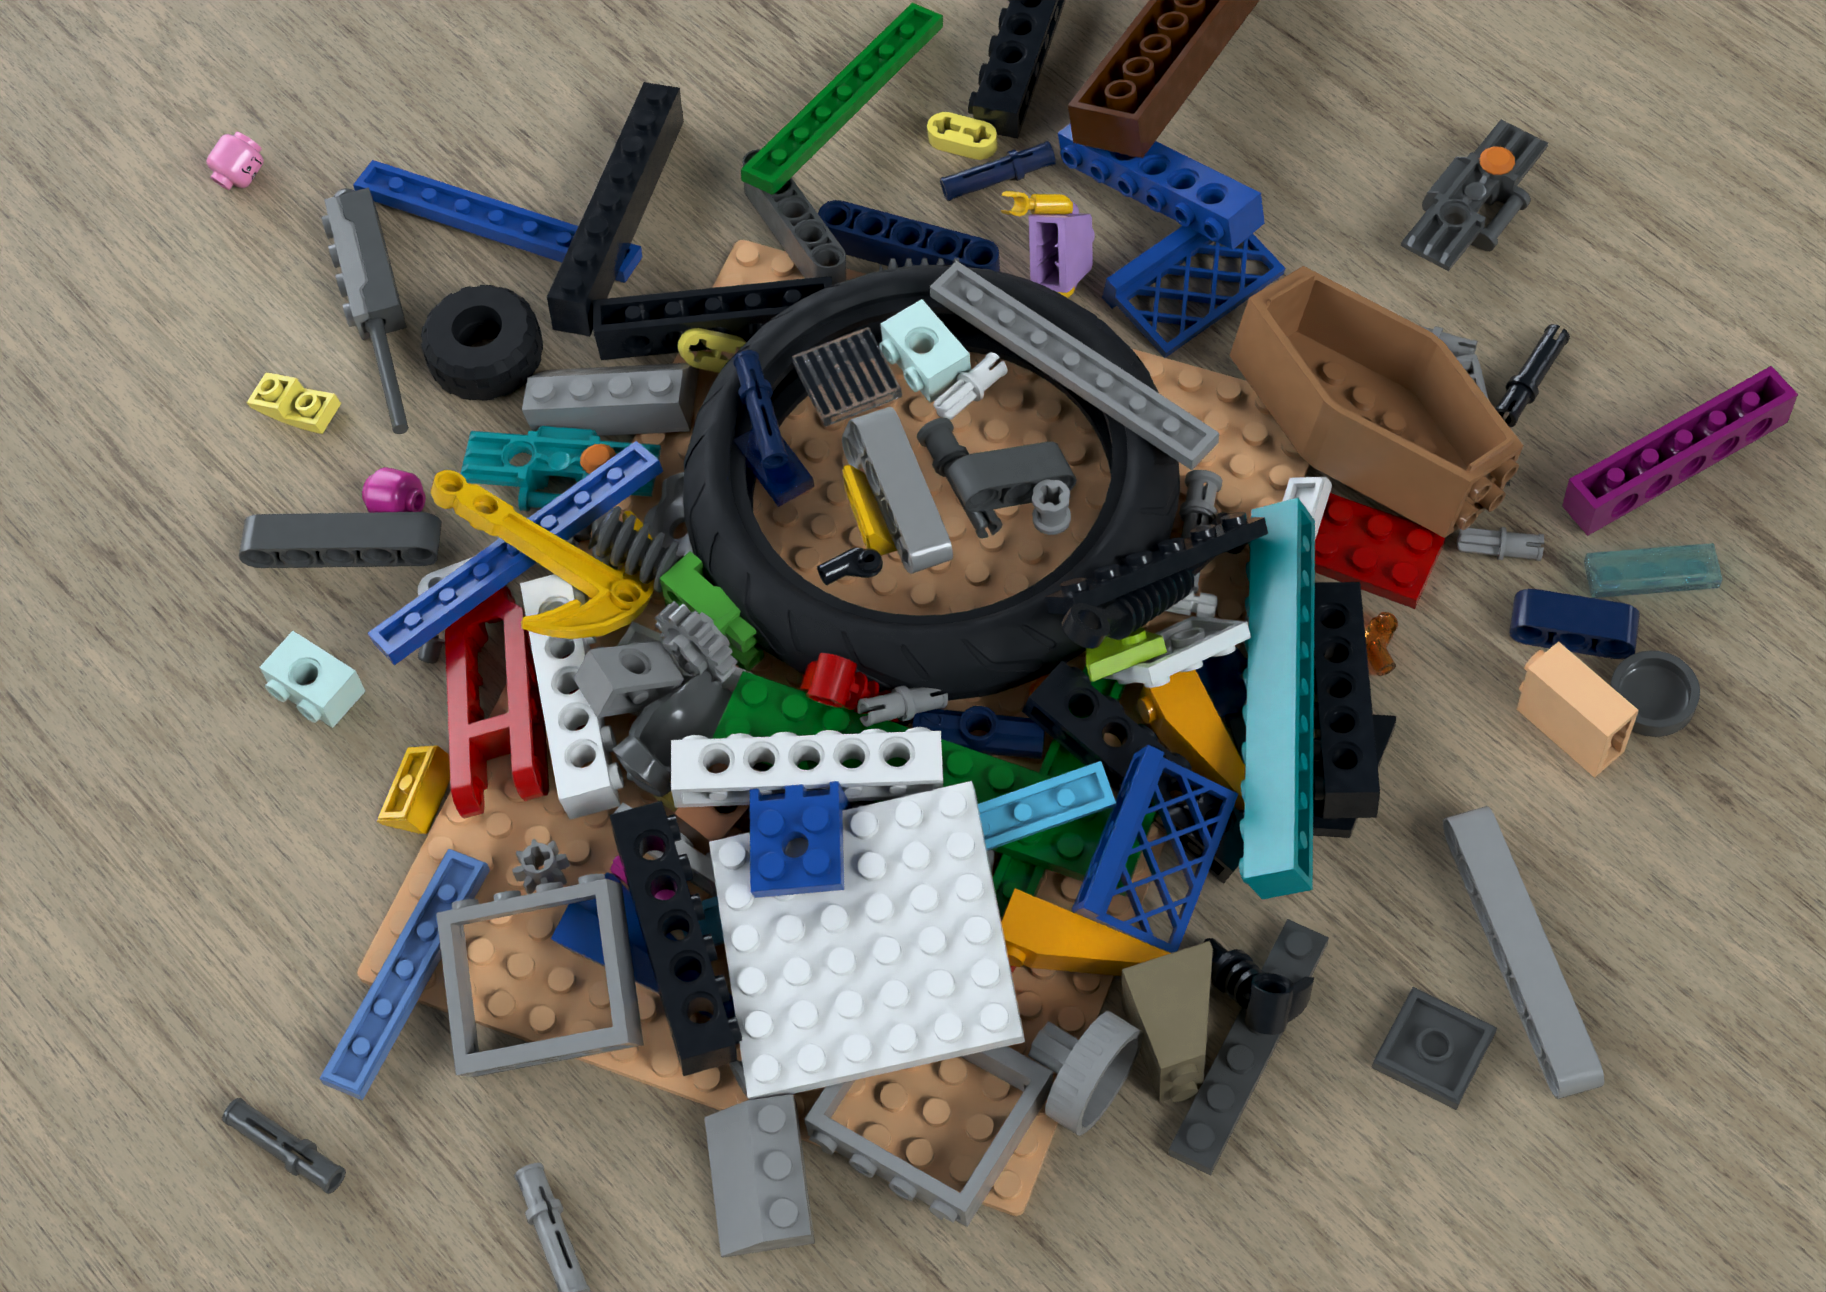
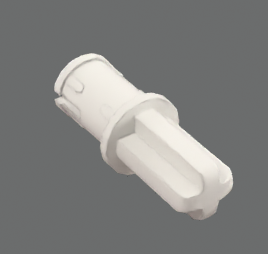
(969, 386)

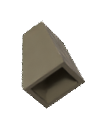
(1171, 1008)

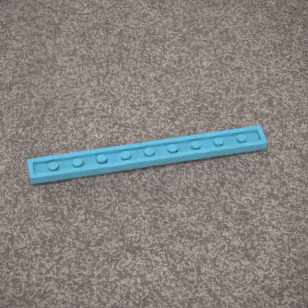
(1008, 818)

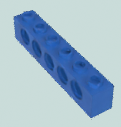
(1173, 186)

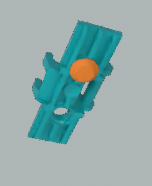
(553, 453)

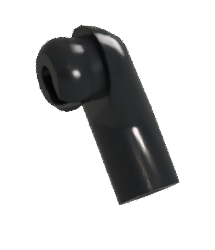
(854, 563)

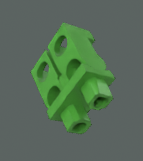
(687, 586)

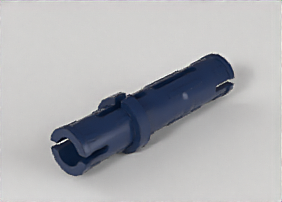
(1012, 166)
(756, 395)

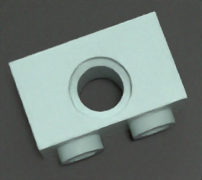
(923, 350)
(299, 661)

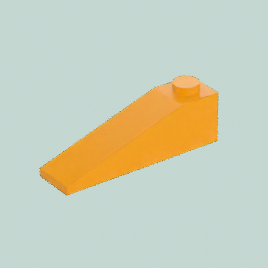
(1191, 727)
(1061, 940)

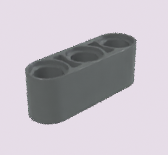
(1008, 475)

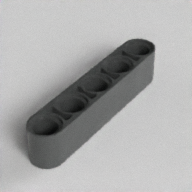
(799, 229)
(340, 540)

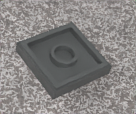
(1434, 1048)

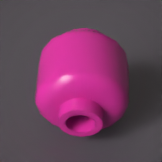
(393, 491)

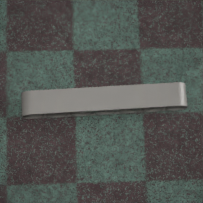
(1523, 953)

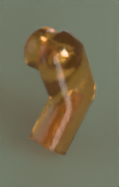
(1378, 636)

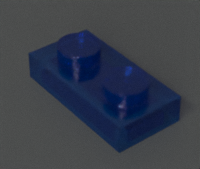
(782, 482)

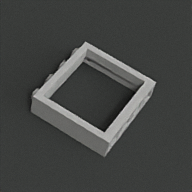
(618, 967)
(910, 1181)

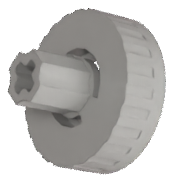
(1087, 1068)

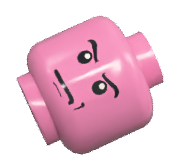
(234, 161)

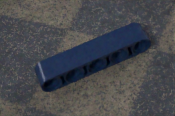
(884, 236)

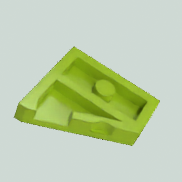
(1123, 653)

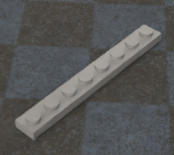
(1075, 365)

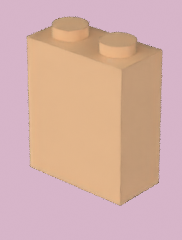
(1576, 708)

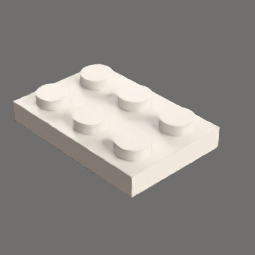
(1186, 647)

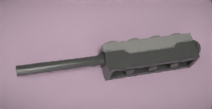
(368, 283)

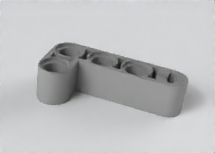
(884, 453)

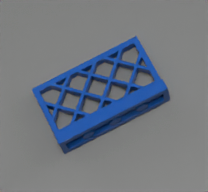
(1165, 259)
(1120, 834)

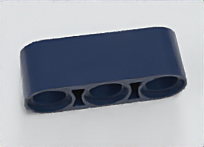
(1575, 621)

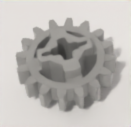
(695, 642)

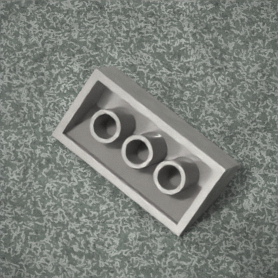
(613, 399)

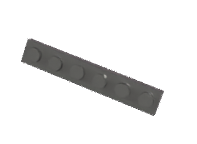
(1241, 1059)

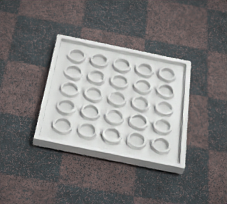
(876, 973)

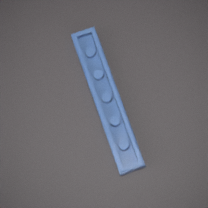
(401, 979)

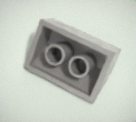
(759, 1176)

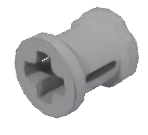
(1051, 507)

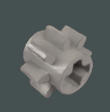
(538, 855)

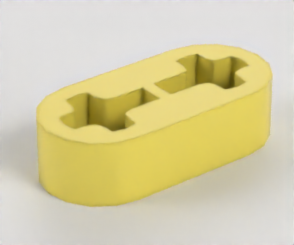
(962, 135)
(713, 340)

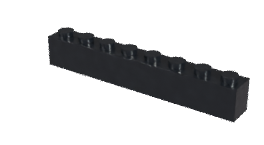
(615, 208)

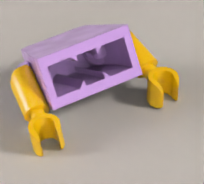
(1057, 239)

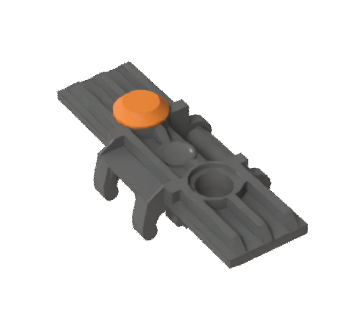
(1468, 183)

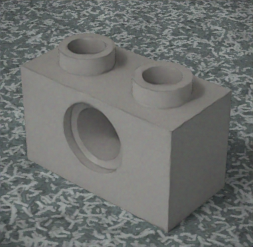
(626, 677)

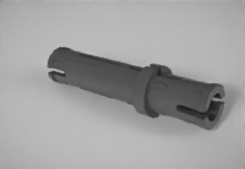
(322, 1172)

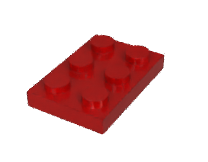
(1375, 549)

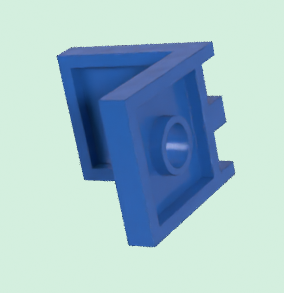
(793, 815)

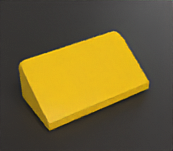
(867, 512)
(417, 789)

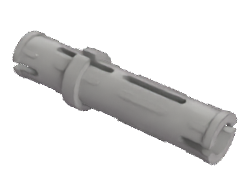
(545, 1215)

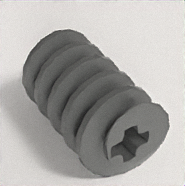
(634, 548)

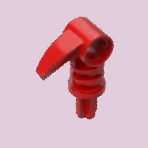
(835, 683)

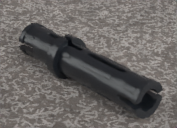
(1523, 388)

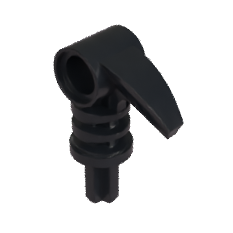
(1268, 997)

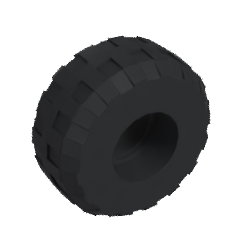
(478, 315)

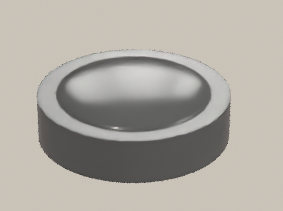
(1661, 690)

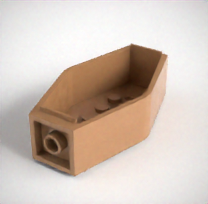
(1375, 401)

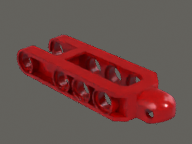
(514, 733)

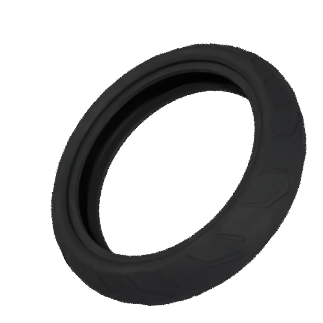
(953, 652)

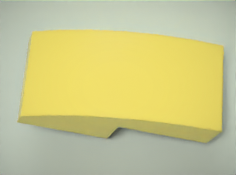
(290, 403)

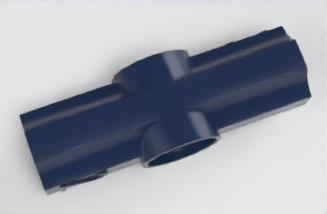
(1004, 733)

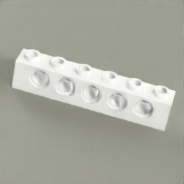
(873, 780)
(578, 789)

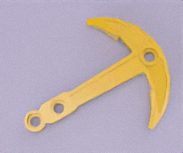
(614, 594)

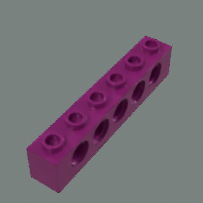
(1679, 450)

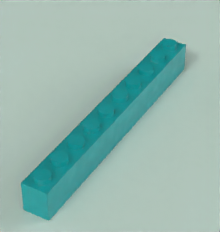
(1279, 704)

